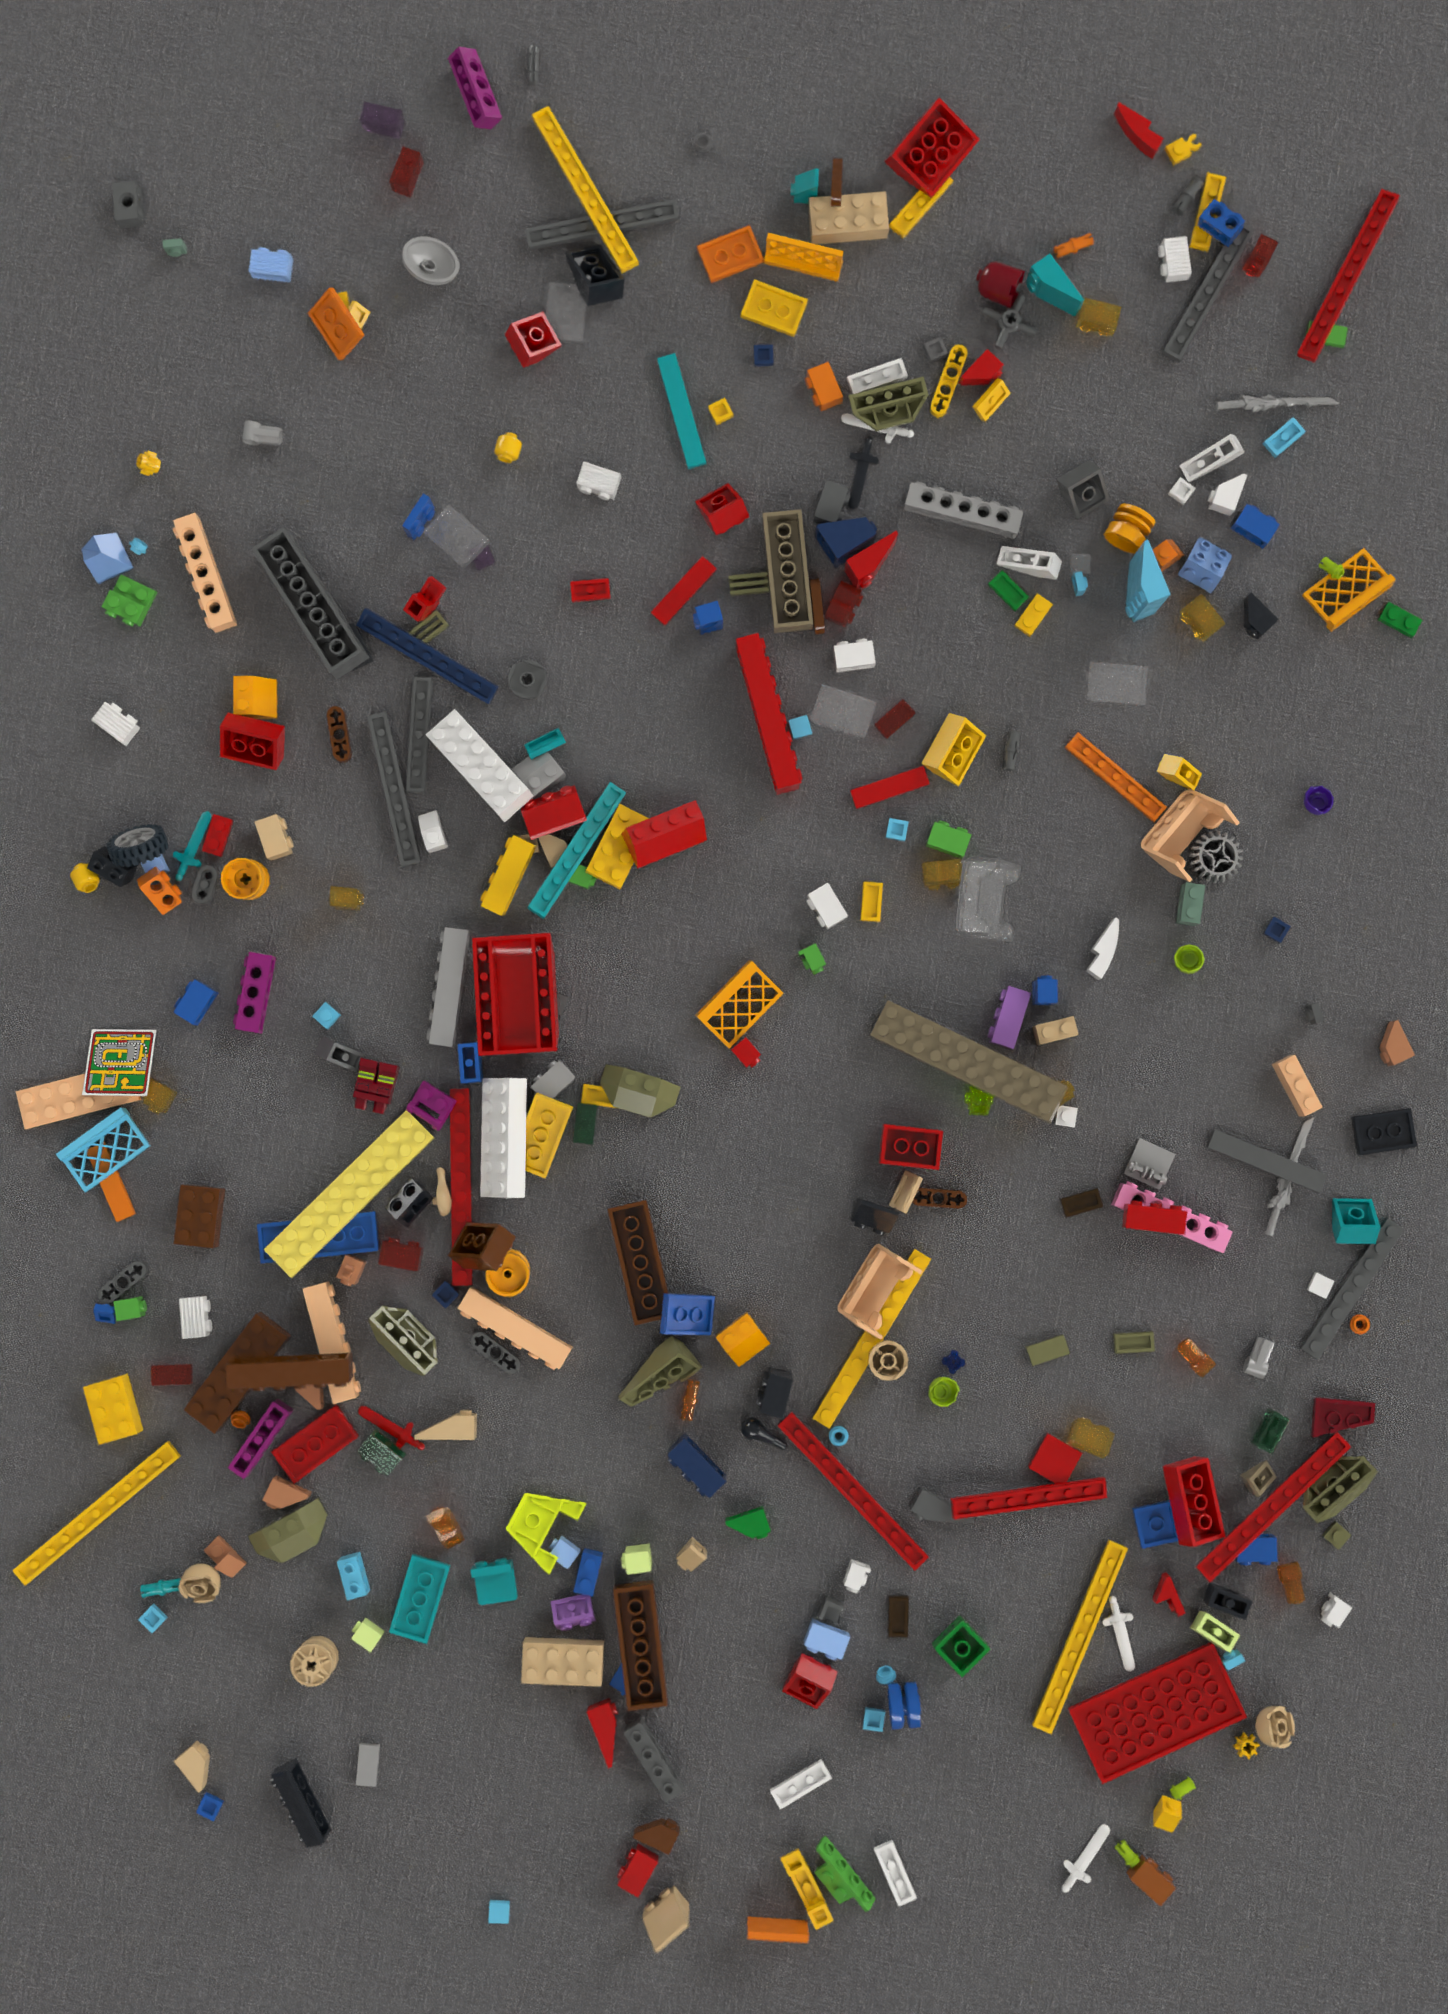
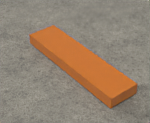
(112, 1186)

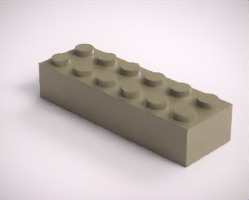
(787, 571)

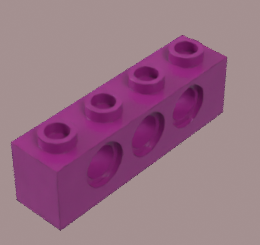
(474, 87)
(259, 1003)
(260, 1438)

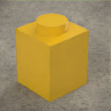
(1167, 1814)

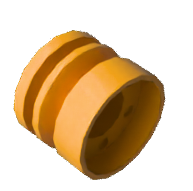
(1129, 528)
(234, 878)

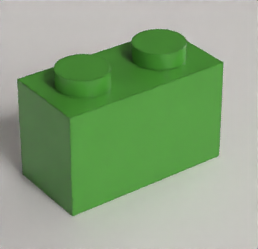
(948, 839)

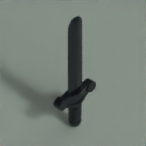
(863, 459)

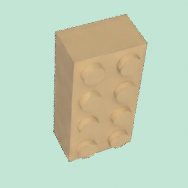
(858, 219)
(562, 1661)

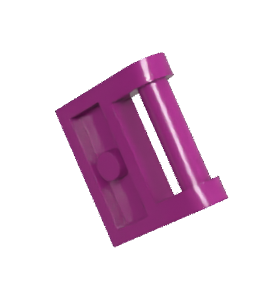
(435, 1100)

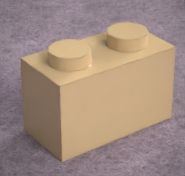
(274, 837)
(1055, 1030)

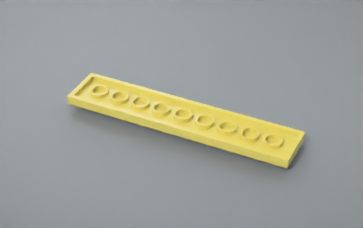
(349, 1194)

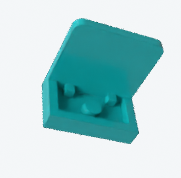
(495, 1581)

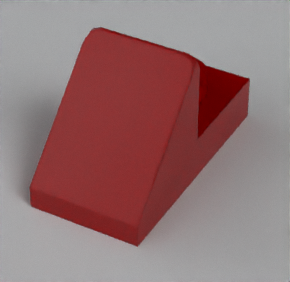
(1166, 1590)

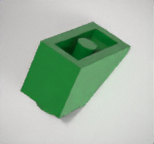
(750, 1523)

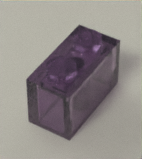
(382, 120)

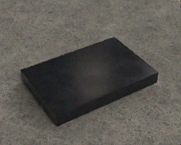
(1384, 1131)

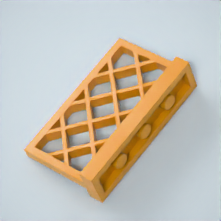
(803, 257)
(1362, 598)
(727, 992)

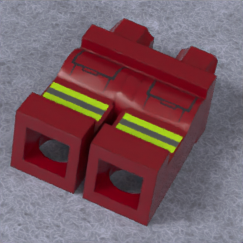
(375, 1085)

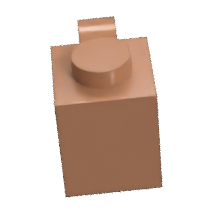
(351, 1270)

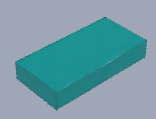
(544, 743)

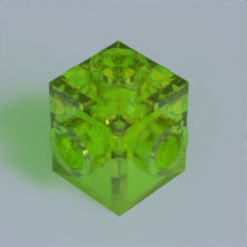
(978, 1101)

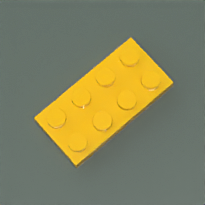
(612, 858)
(544, 1132)

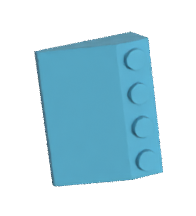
(1145, 584)

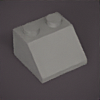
(539, 774)

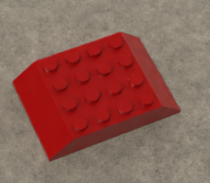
(515, 994)

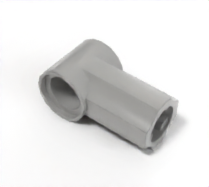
(257, 433)
(1257, 1362)

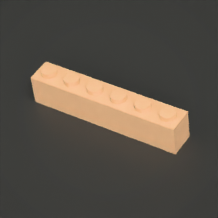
(515, 1328)
(329, 1333)

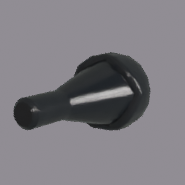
(753, 1429)

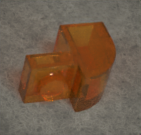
(446, 1527)

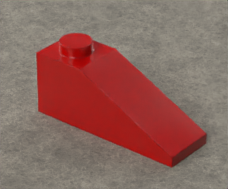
(603, 1721)

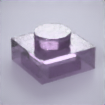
(484, 559)

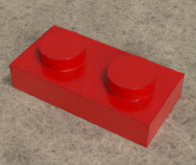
(590, 590)
(217, 835)

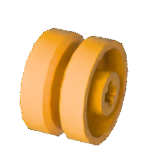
(513, 1283)

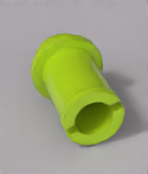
(1336, 571)
(1182, 1788)
(1126, 1852)

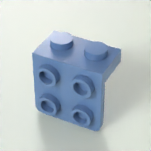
(1205, 565)

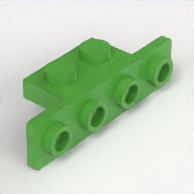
(840, 1877)

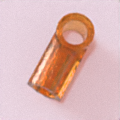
(1199, 1360)
(1291, 1575)

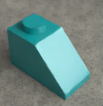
(805, 186)

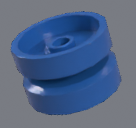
(904, 1705)

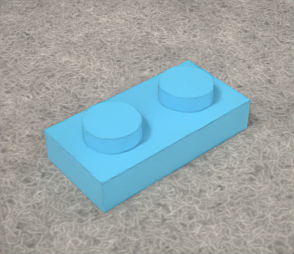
(1284, 437)

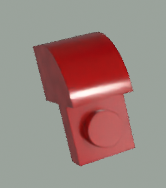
(426, 601)

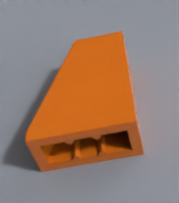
(1167, 554)

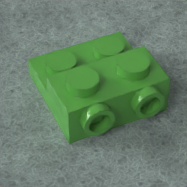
(129, 601)

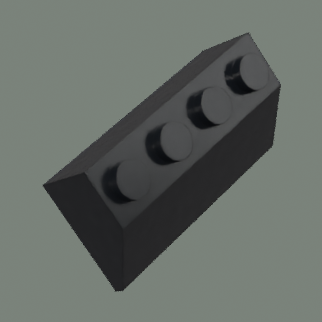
(301, 1803)

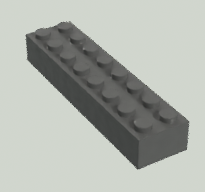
(310, 603)

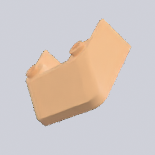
(1180, 826)
(873, 1286)

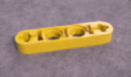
(946, 380)

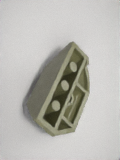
(890, 404)
(638, 1091)
(405, 1339)
(1338, 1487)
(291, 1533)

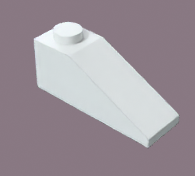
(1212, 458)
(1031, 562)

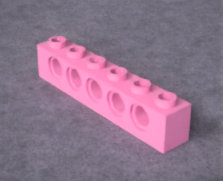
(1220, 1235)

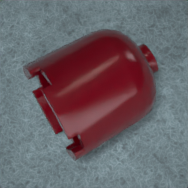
(999, 283)

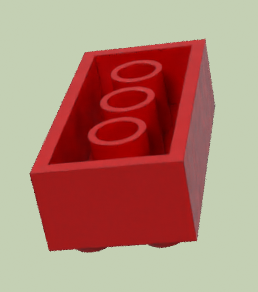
(1193, 1501)

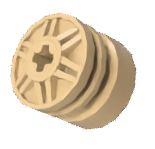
(322, 1652)

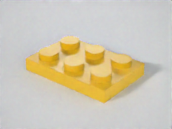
(774, 308)

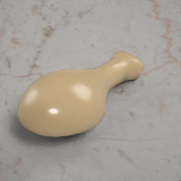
(443, 1196)

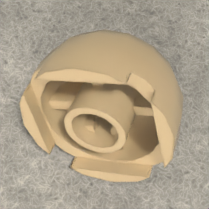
(888, 1360)
(200, 1583)
(1275, 1726)

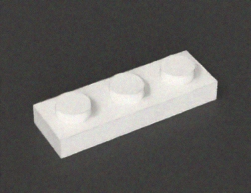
(877, 376)
(800, 1784)
(895, 1873)

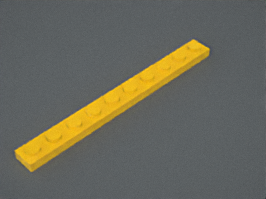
(585, 189)
(858, 1359)
(96, 1513)
(1079, 1636)

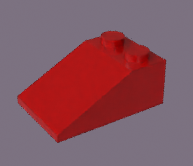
(865, 565)

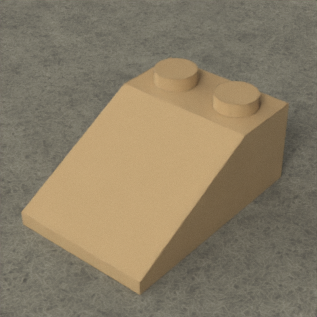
(666, 1917)

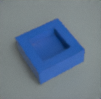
(104, 1313)
(210, 1806)

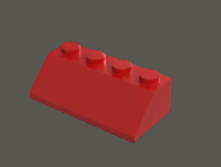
(665, 834)

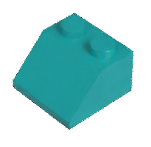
(1354, 1221)

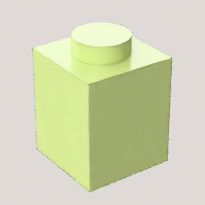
(367, 1634)

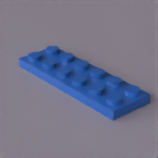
(356, 1237)

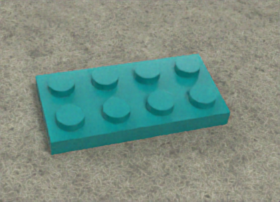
(419, 1598)

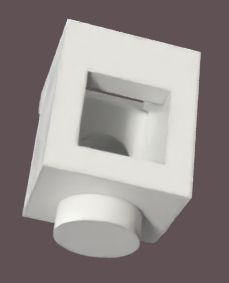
(855, 1575)
(1334, 1611)

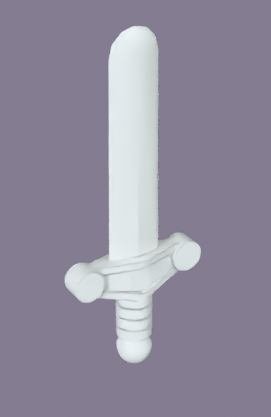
(891, 432)
(1118, 1621)
(1078, 1869)

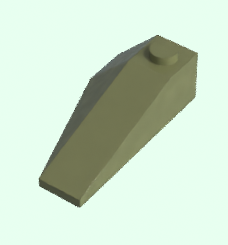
(666, 1365)

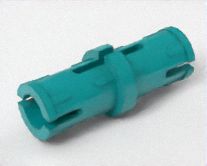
(161, 1587)

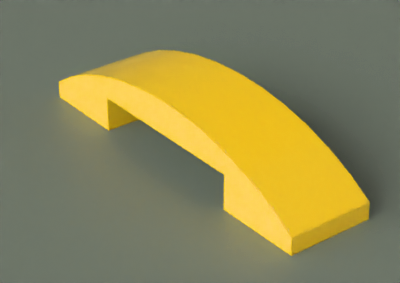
(807, 1888)

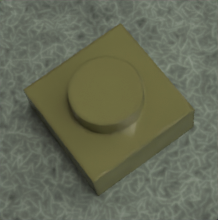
(1336, 1535)

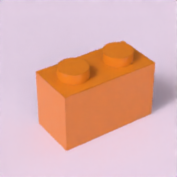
(824, 386)

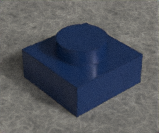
(763, 355)
(1276, 929)
(445, 1294)

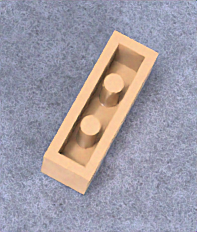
(1297, 1085)

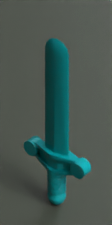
(187, 858)

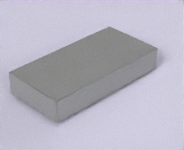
(368, 1764)

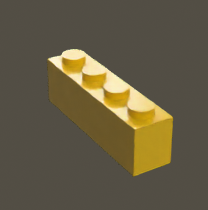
(508, 875)

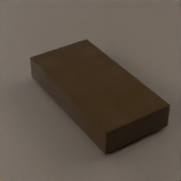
(1081, 1202)
(898, 1616)

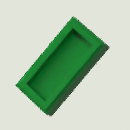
(1008, 590)

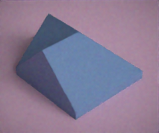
(106, 557)

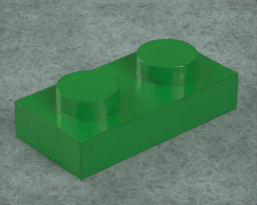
(1399, 619)

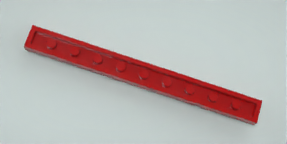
(1348, 275)
(460, 1176)
(853, 1491)
(1272, 1507)

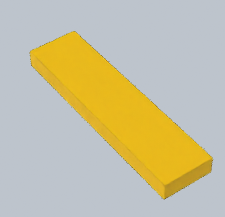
(1212, 190)
(915, 210)

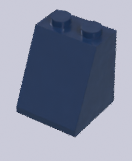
(845, 538)

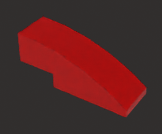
(1137, 130)

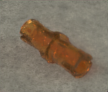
(690, 1400)

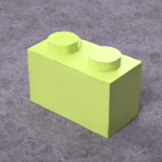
(637, 1559)
(1214, 1631)

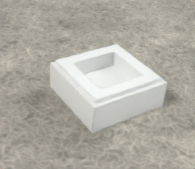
(1181, 491)
(1320, 1285)

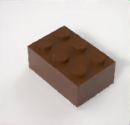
(199, 1216)
(482, 1246)

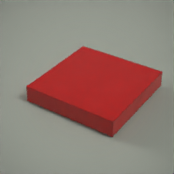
(1055, 1459)

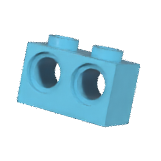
(353, 1576)

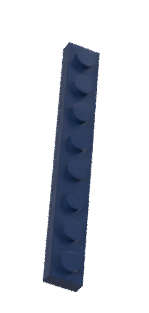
(427, 656)

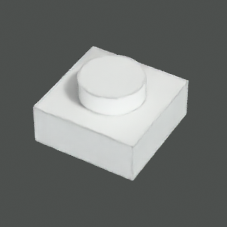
(1066, 1116)

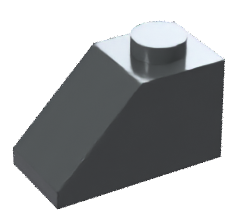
(338, 1054)

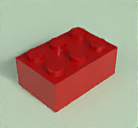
(252, 741)
(910, 1146)

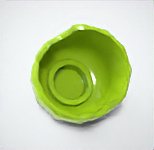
(1189, 959)
(943, 1391)

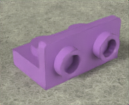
(573, 1612)

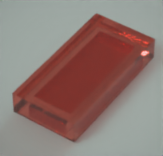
(895, 719)
(171, 1374)

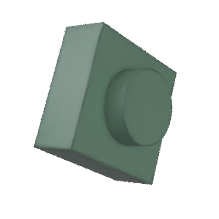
(174, 247)

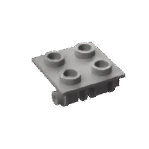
(1149, 1164)

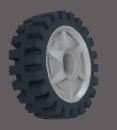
(137, 845)

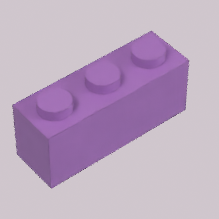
(1009, 1017)

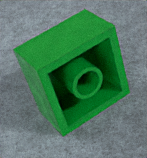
(961, 1646)

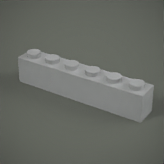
(449, 987)

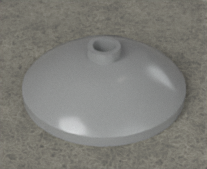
(430, 260)

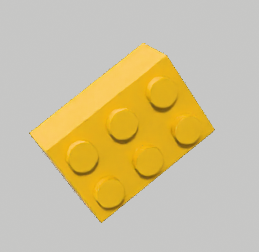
(113, 1409)

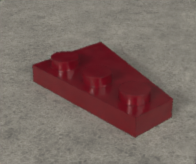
(1339, 1414)

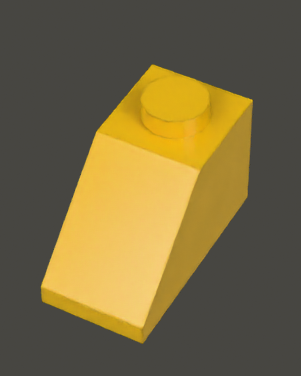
(1179, 771)

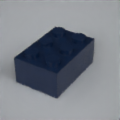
(696, 1466)

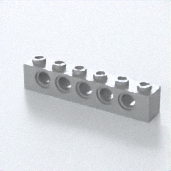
(953, 514)

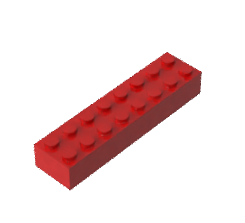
(767, 713)

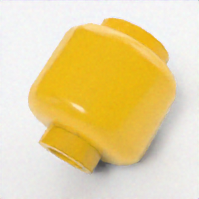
(508, 447)
(84, 879)

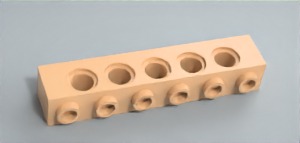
(192, 525)

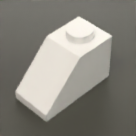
(1226, 495)
(432, 831)

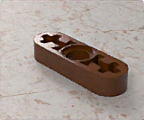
(817, 608)
(336, 749)
(953, 1193)

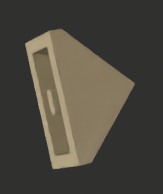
(1258, 1478)

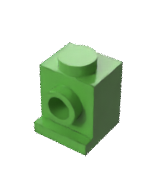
(812, 959)

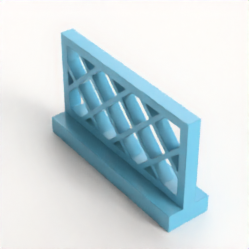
(98, 1133)

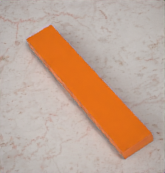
(1115, 777)

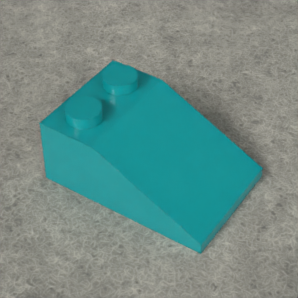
(1053, 285)

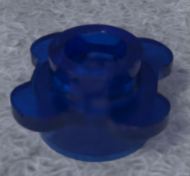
(958, 1361)

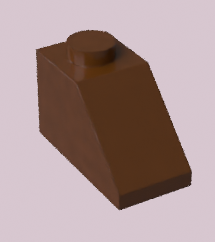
(658, 1834)

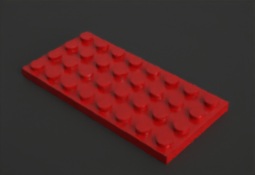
(1157, 1712)

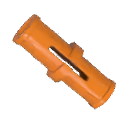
(1073, 245)

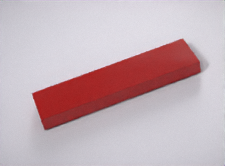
(683, 591)
(889, 787)

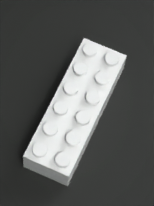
(479, 765)
(503, 1137)

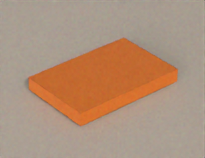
(730, 254)
(336, 323)
(777, 1929)

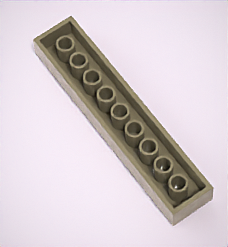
(969, 1062)

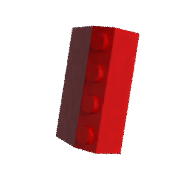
(932, 148)

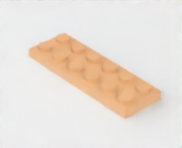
(62, 1101)

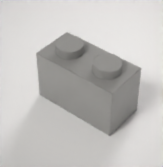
(554, 1080)

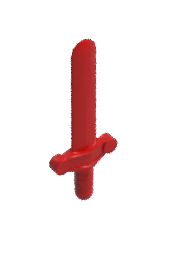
(396, 1431)

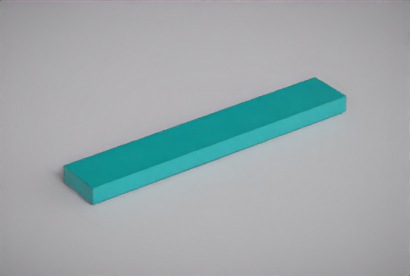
(681, 411)

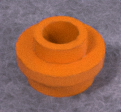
(1365, 1324)
(240, 1419)

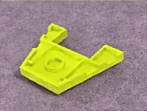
(533, 1521)

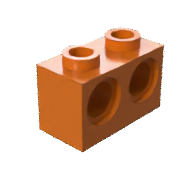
(156, 892)

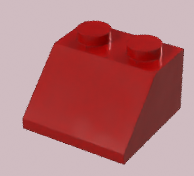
(532, 339)
(722, 509)
(810, 1681)

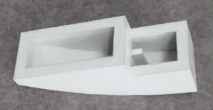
(1104, 950)

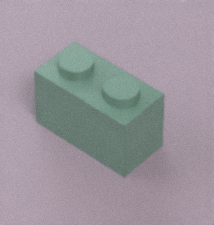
(1190, 904)

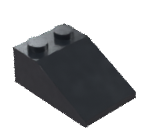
(595, 275)
(874, 1216)

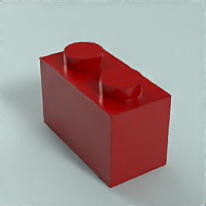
(637, 1870)

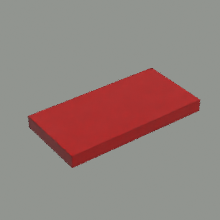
(315, 1444)

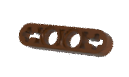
(836, 189)

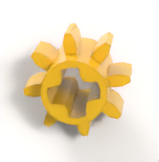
(148, 463)
(1250, 1748)

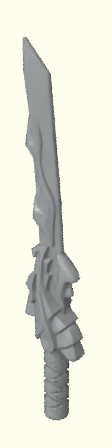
(1269, 401)
(1283, 1196)

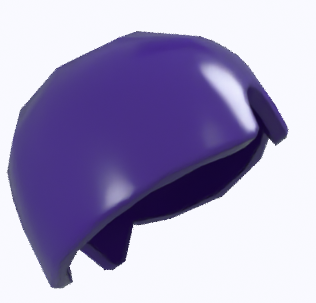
(1318, 800)

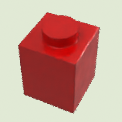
(746, 1053)

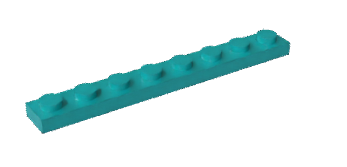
(576, 850)

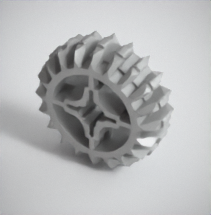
(1224, 859)

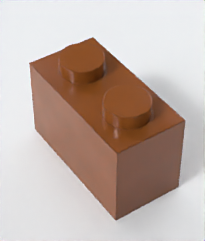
(1152, 1880)

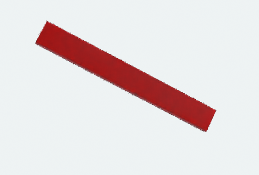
(1028, 1498)

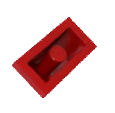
(983, 370)

